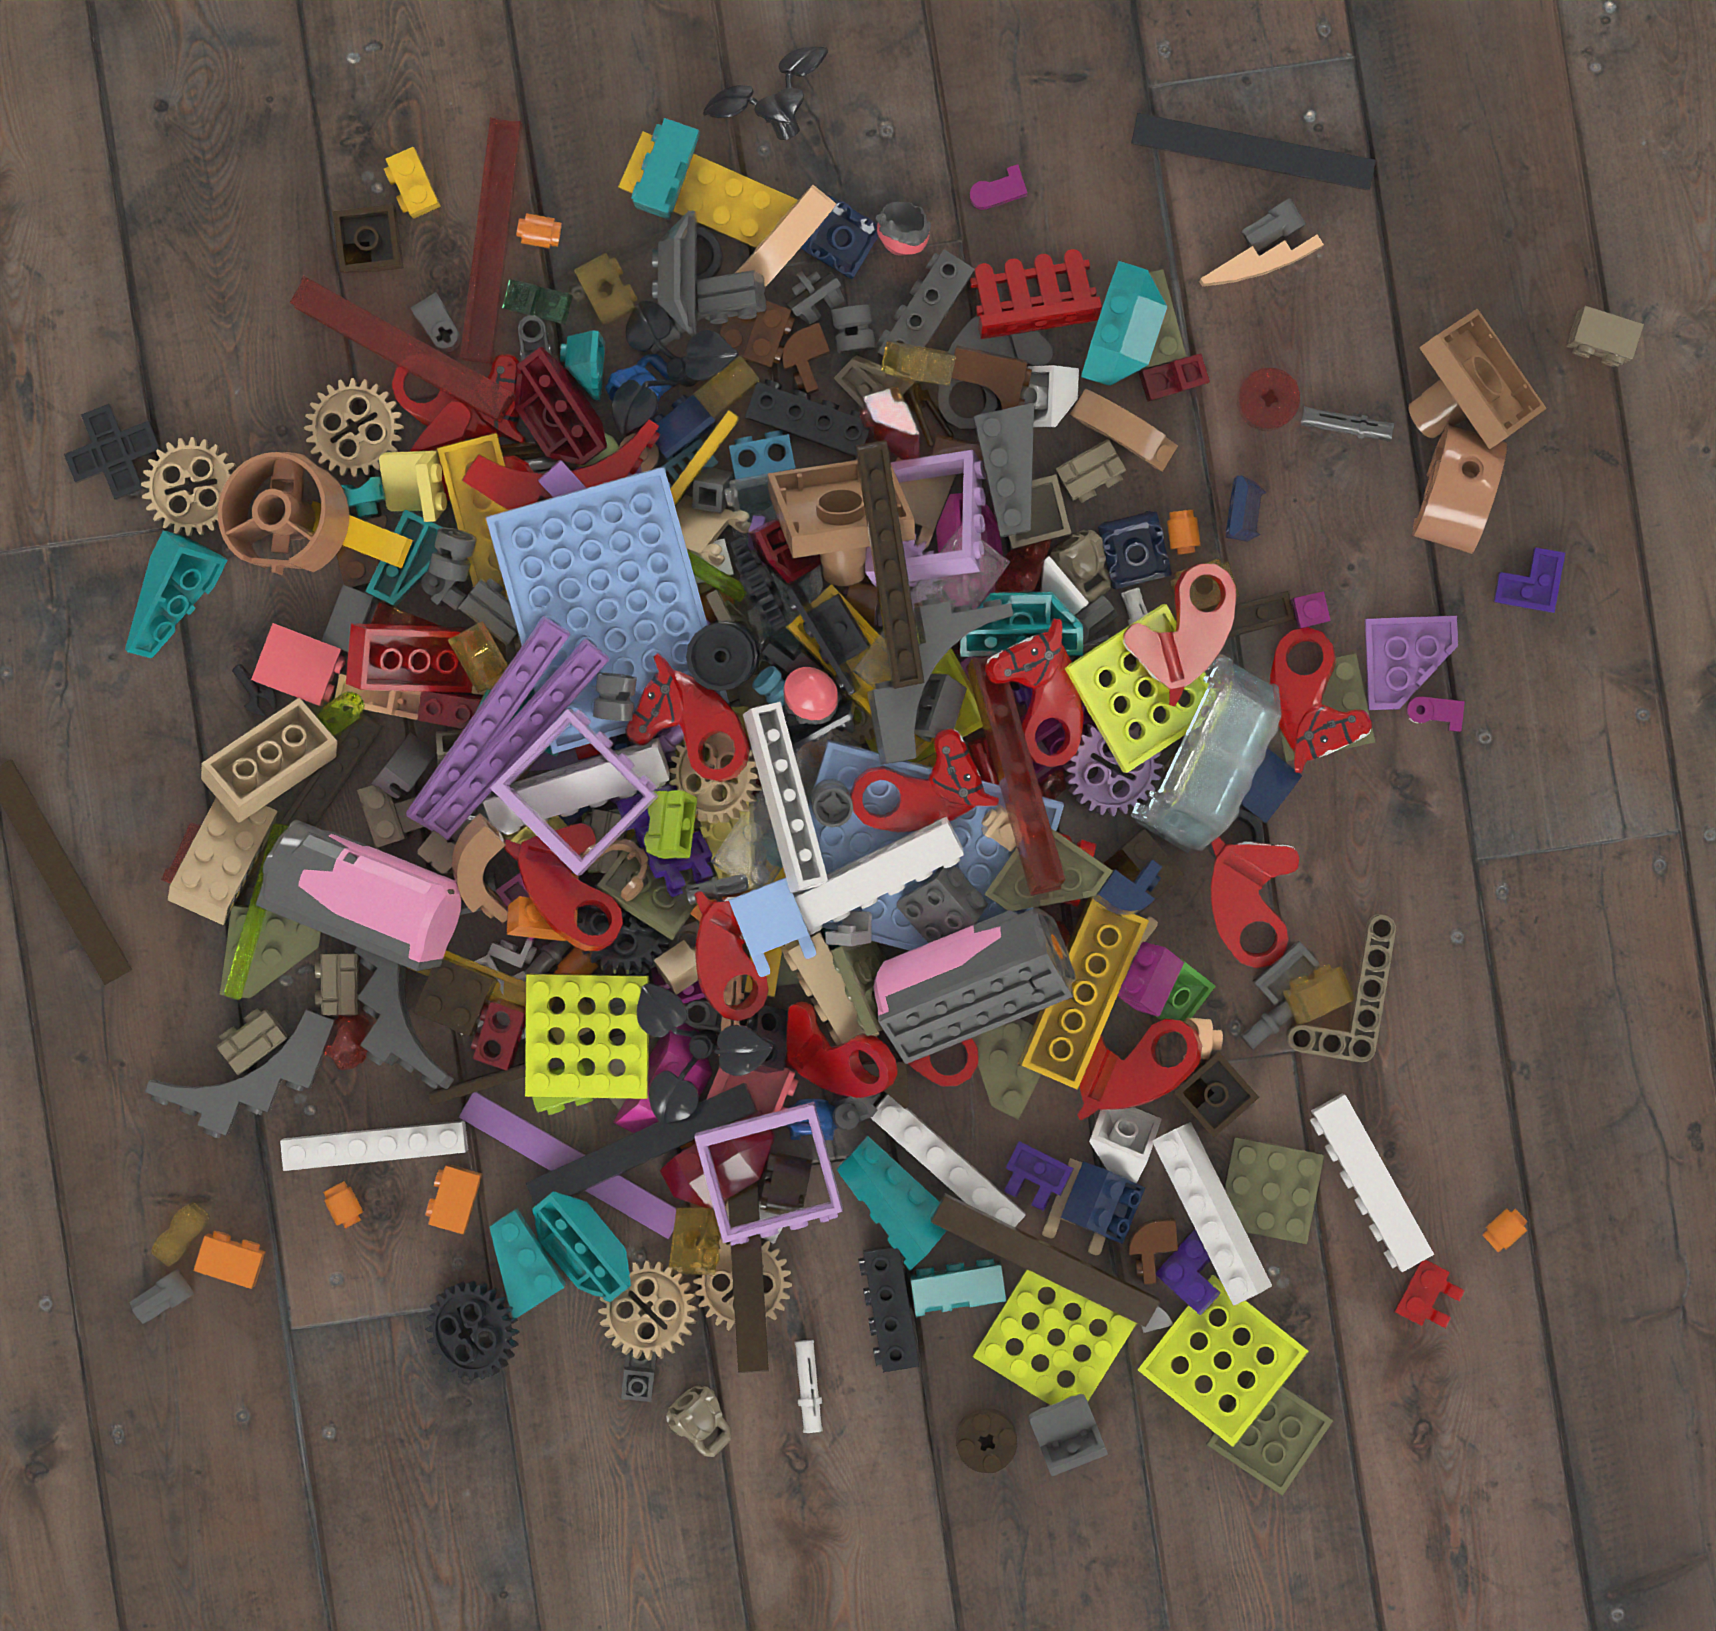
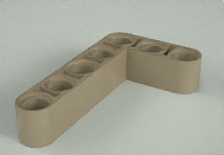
(1361, 1002)

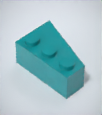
(523, 1264)

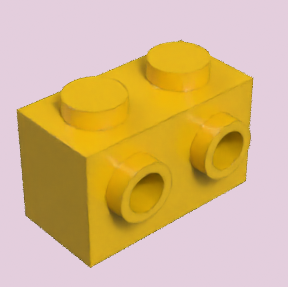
(413, 183)

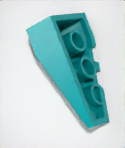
(585, 361)
(173, 583)

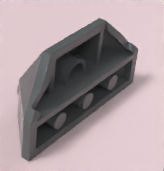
(678, 272)

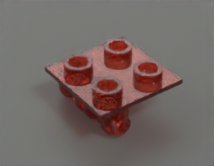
(1023, 569)

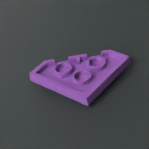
(1404, 655)

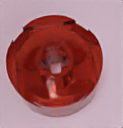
(1253, 408)

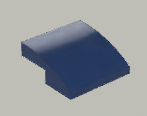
(1270, 786)

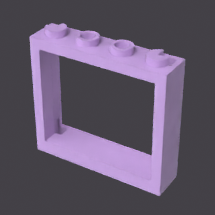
(952, 562)
(538, 824)
(768, 1226)

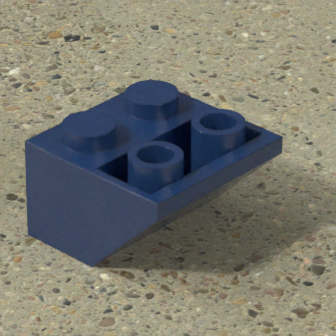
(1103, 1202)

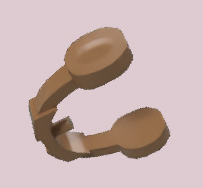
(636, 884)

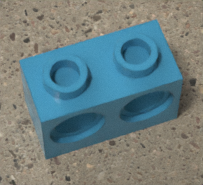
(760, 448)

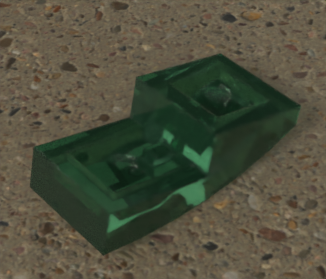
(537, 301)

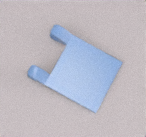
(769, 920)

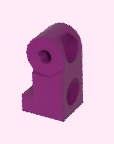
(992, 194)
(1435, 709)

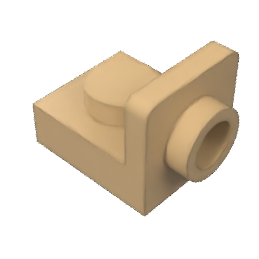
(998, 827)

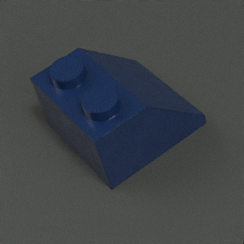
(682, 426)

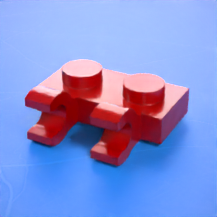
(1422, 1292)

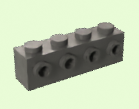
(930, 301)

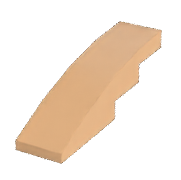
(789, 234)
(1251, 265)
(394, 703)

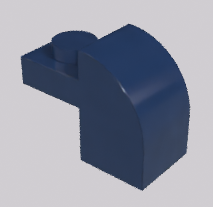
(1129, 897)

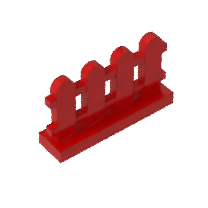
(1039, 312)

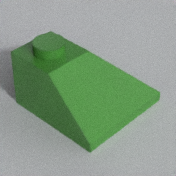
(1186, 995)

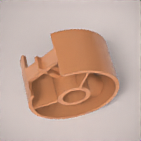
(1459, 489)
(268, 508)

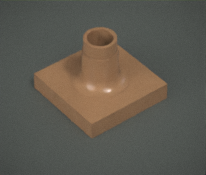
(1475, 384)
(826, 516)

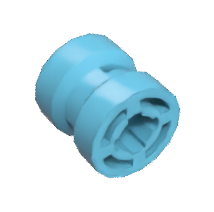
(770, 684)

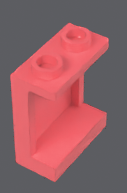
(298, 665)
(766, 1089)

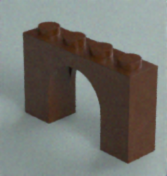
(995, 371)

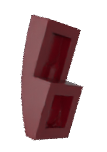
(1174, 377)

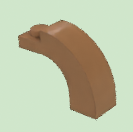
(1124, 429)
(470, 856)

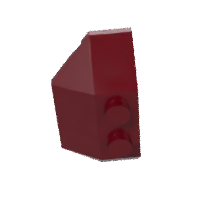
(557, 410)
(775, 552)
(736, 1163)

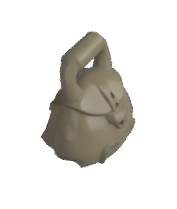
(1081, 560)
(696, 1418)

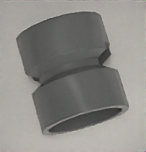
(853, 318)
(451, 558)
(614, 696)
(831, 803)

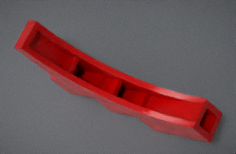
(517, 488)

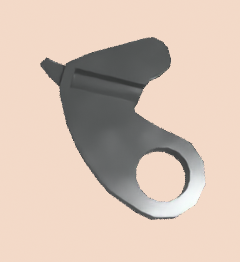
(1024, 346)

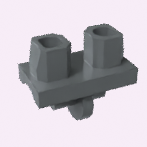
(824, 288)
(443, 591)
(852, 1110)

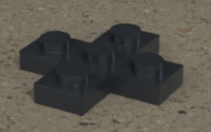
(112, 451)

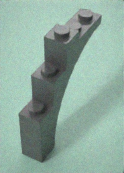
(938, 630)
(393, 1032)
(220, 1103)

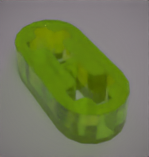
(335, 710)

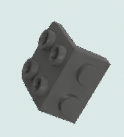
(943, 904)
(1067, 1434)

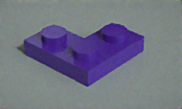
(1539, 589)
(1183, 1274)

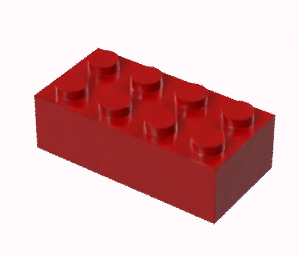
(405, 659)

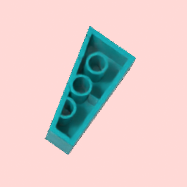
(893, 1199)

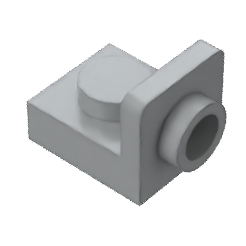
(853, 930)
(507, 952)

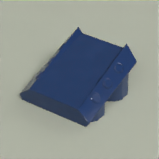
(842, 239)
(1244, 509)
(1135, 549)

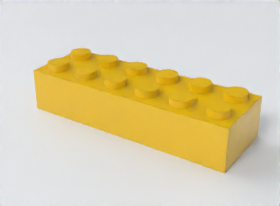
(1070, 1030)

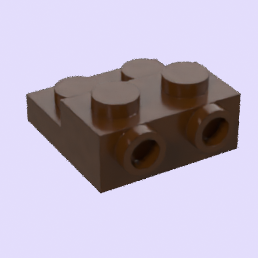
(760, 337)

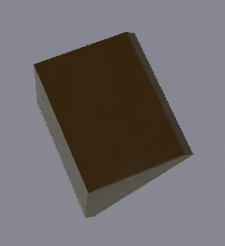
(899, 1088)

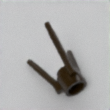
(914, 400)

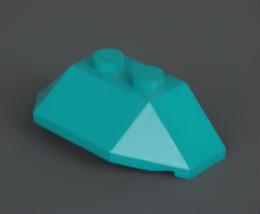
(1125, 326)
(1031, 616)
(582, 1245)

